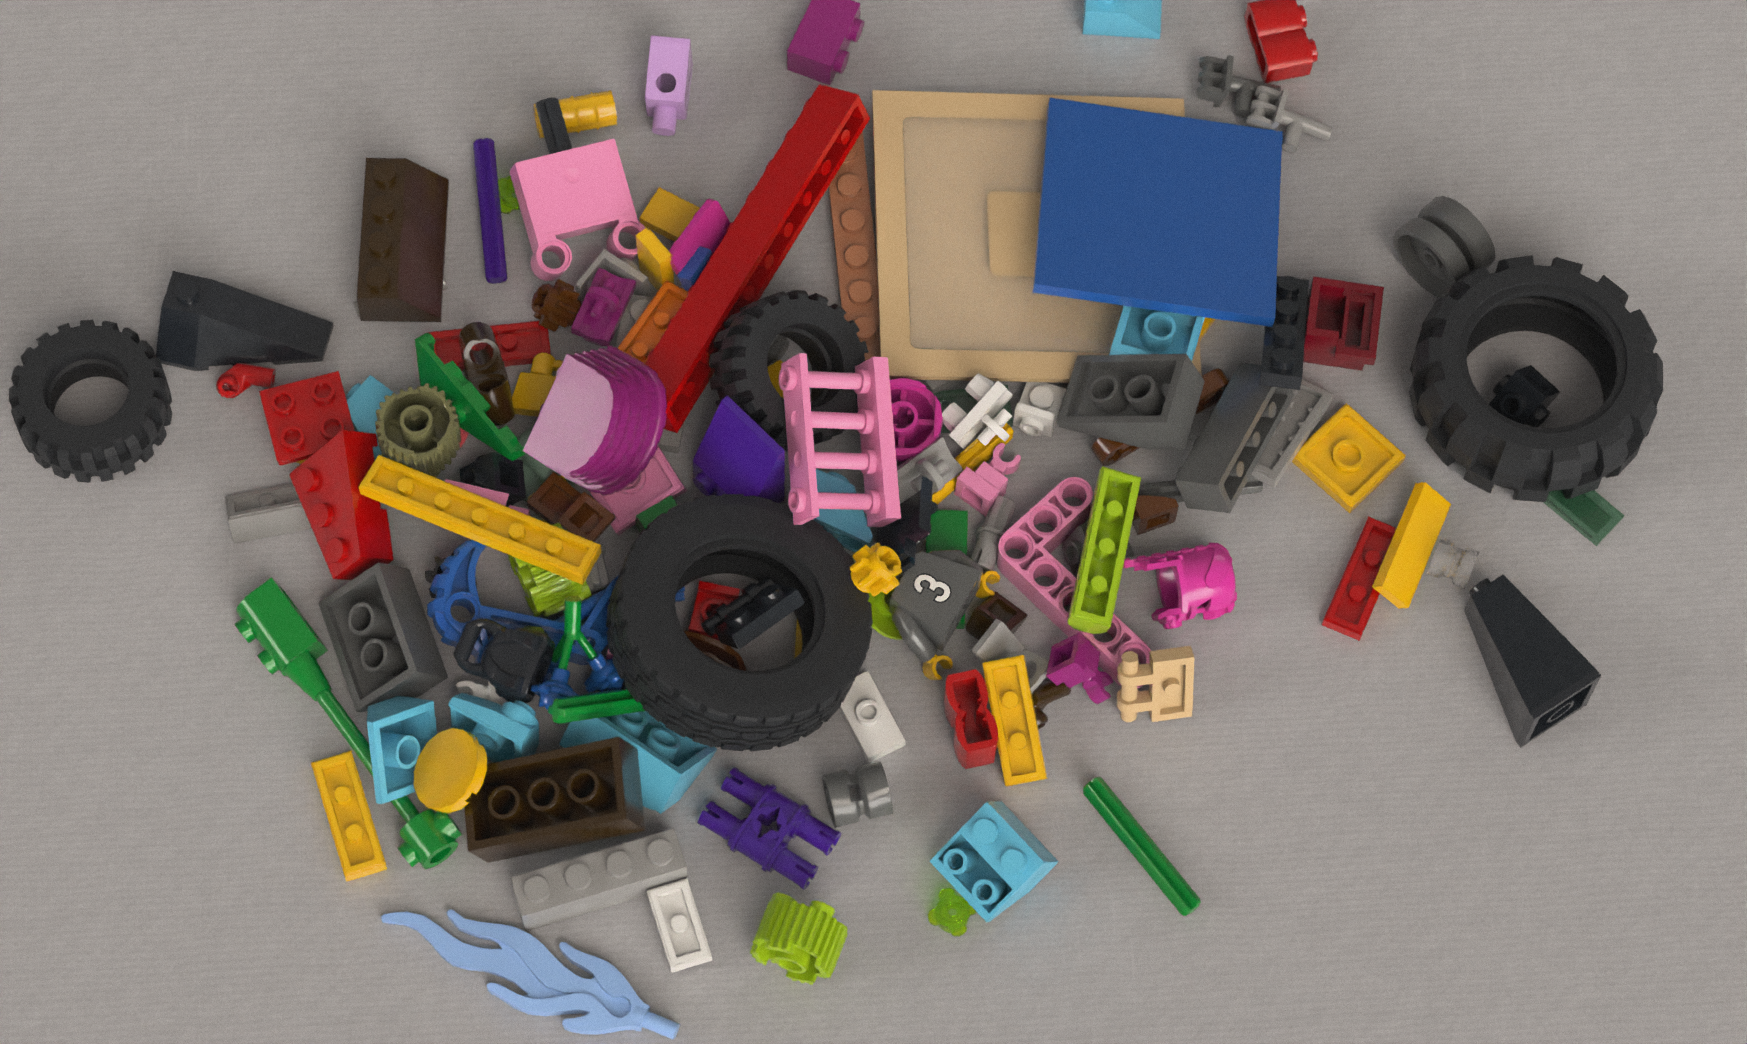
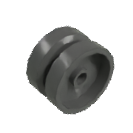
(1443, 245)

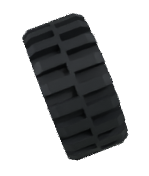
(815, 328)
(83, 354)

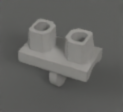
(933, 463)

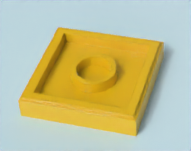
(1348, 458)

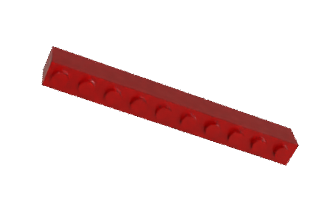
(756, 243)

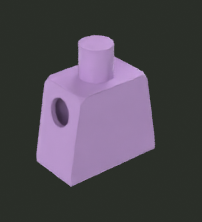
(668, 82)

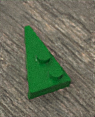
(467, 400)

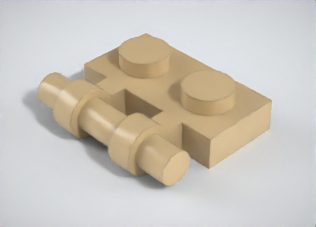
(1169, 680)

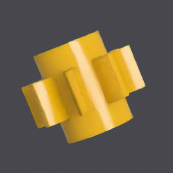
(875, 569)

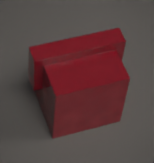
(1342, 323)

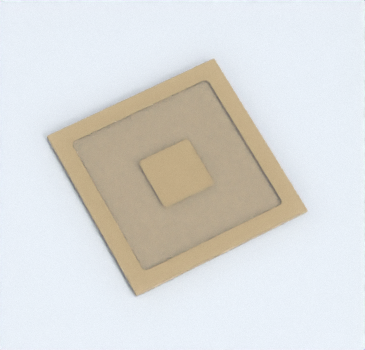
(961, 237)

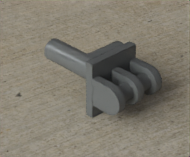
(1218, 81)

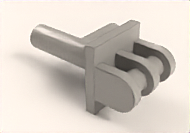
(1271, 104)

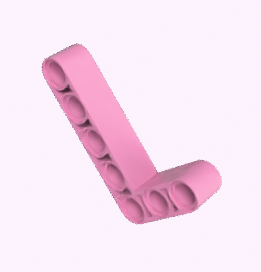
(1040, 563)

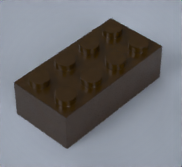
(556, 800)

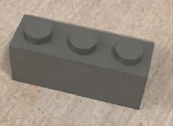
(382, 637)

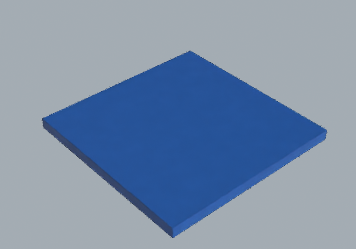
(1159, 212)

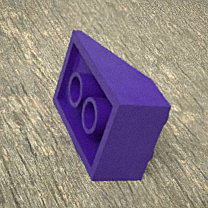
(738, 457)

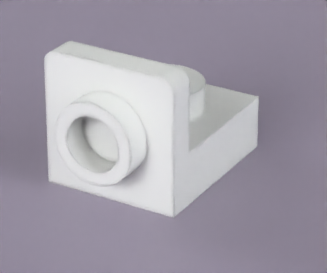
(1039, 408)

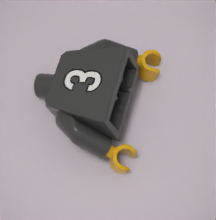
(934, 600)

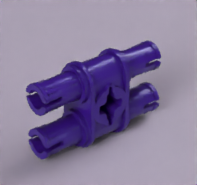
(771, 848)

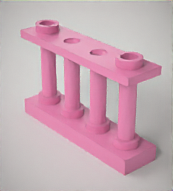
(877, 440)

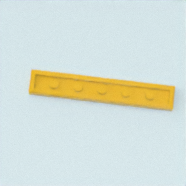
(480, 519)

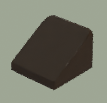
(991, 609)

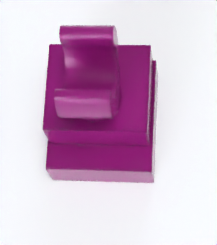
(1075, 662)

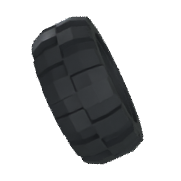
(1549, 302)

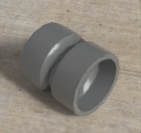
(871, 790)

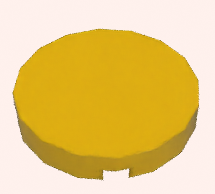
(450, 770)

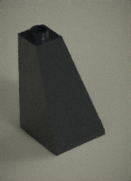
(1528, 660)

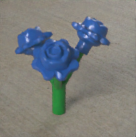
(555, 684)

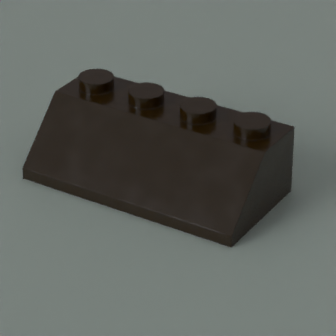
(402, 242)

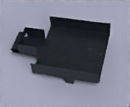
(912, 527)

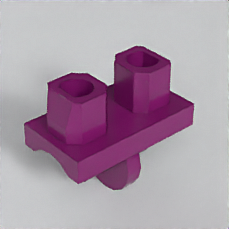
(603, 308)

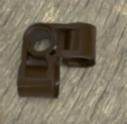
(487, 371)

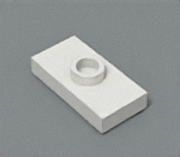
(870, 719)
(679, 925)

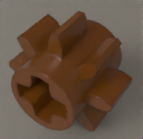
(556, 305)

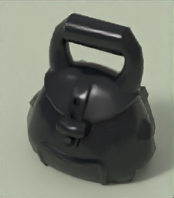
(511, 658)

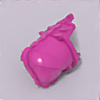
(1191, 580)

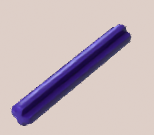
(490, 211)

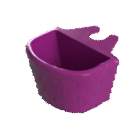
(600, 420)

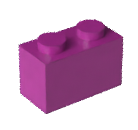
(823, 39)

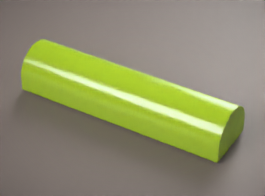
(1104, 551)

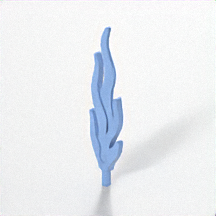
(550, 987)

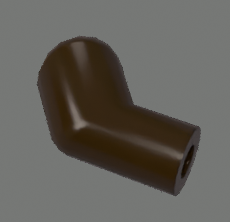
(1045, 694)

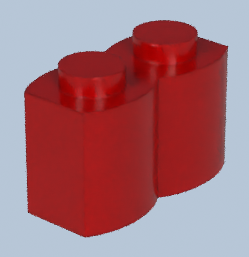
(1279, 39)
(972, 722)

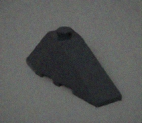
(221, 325)

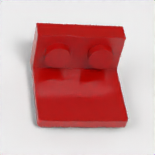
(305, 415)

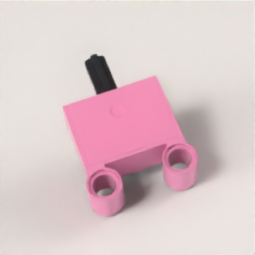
(572, 194)

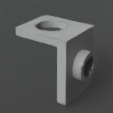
(619, 267)
(1000, 643)

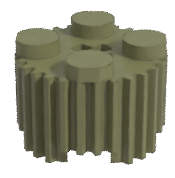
(402, 423)

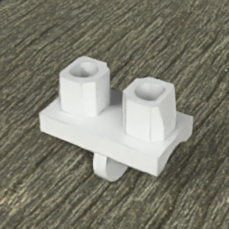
(991, 400)

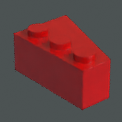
(346, 524)

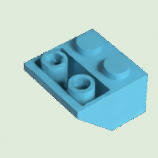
(993, 860)

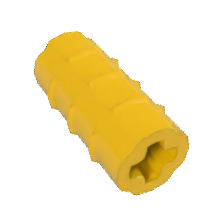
(585, 112)

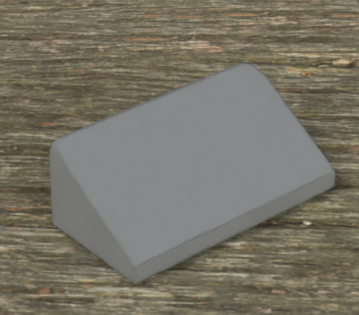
(265, 513)

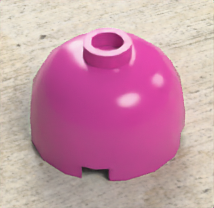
(915, 417)

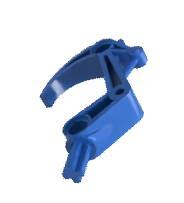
(458, 588)

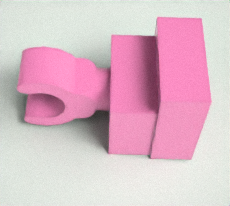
(987, 482)

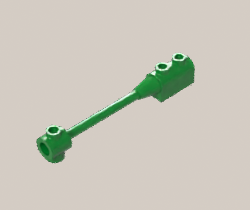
(293, 650)

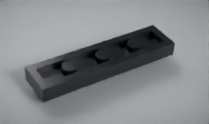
(1285, 341)

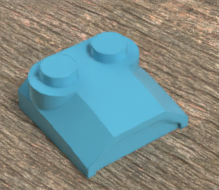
(1156, 332)
(503, 730)

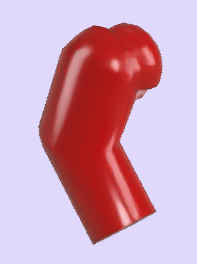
(242, 377)

